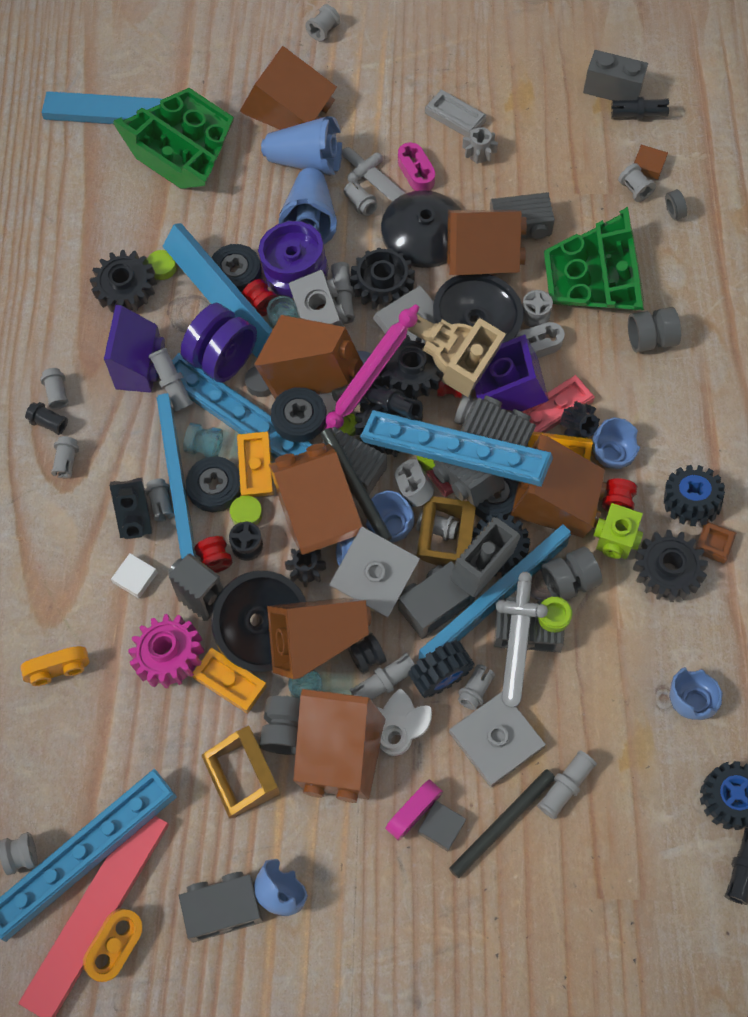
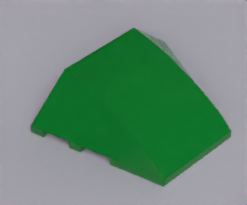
(178, 137)
(597, 267)

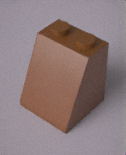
(288, 93)
(485, 241)
(307, 356)
(567, 494)
(315, 498)
(314, 632)
(337, 745)

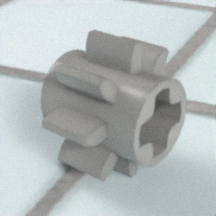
(480, 145)

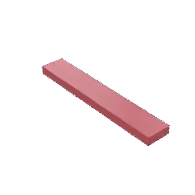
(544, 415)
(104, 895)

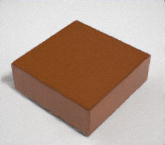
(651, 161)
(715, 542)

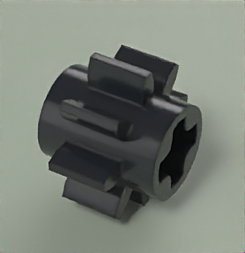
(580, 420)
(305, 574)

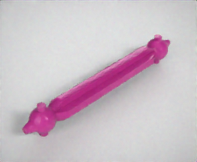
(372, 367)

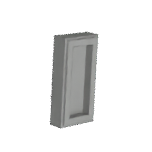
(454, 113)

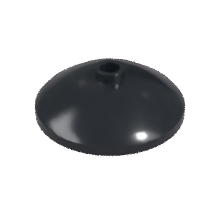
(419, 239)
(478, 296)
(230, 619)

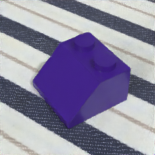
(128, 351)
(514, 377)

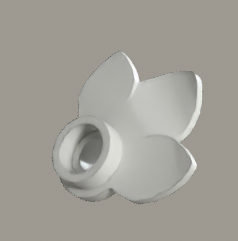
(404, 721)

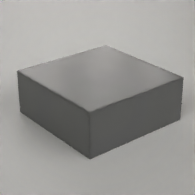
(441, 826)

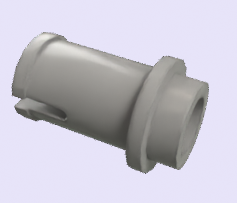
(364, 202)
(53, 382)
(64, 457)
(159, 498)
(442, 526)
(475, 688)

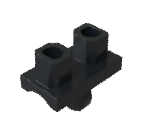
(131, 508)

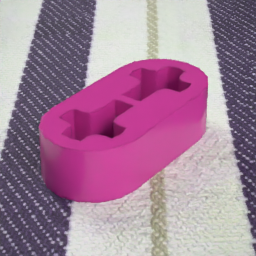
(420, 165)
(413, 809)

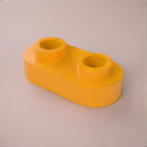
(62, 662)
(114, 945)

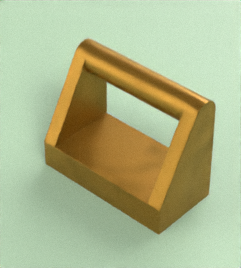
(460, 509)
(269, 790)

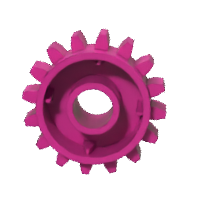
(177, 663)

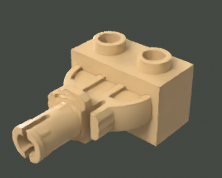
(460, 350)

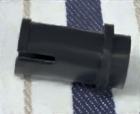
(38, 414)

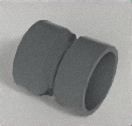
(648, 330)
(574, 573)
(281, 731)

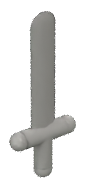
(368, 170)
(520, 612)

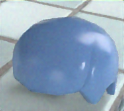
(615, 443)
(395, 513)
(695, 694)
(279, 891)

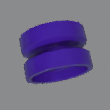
(290, 253)
(218, 342)

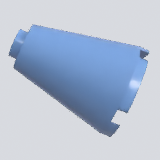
(306, 146)
(311, 203)

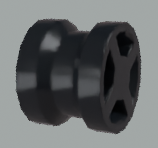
(245, 533)
(367, 653)

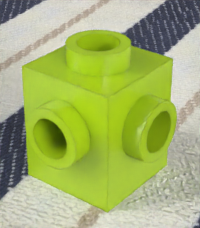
(619, 532)

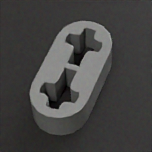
(540, 344)
(414, 482)

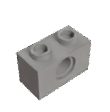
(314, 291)

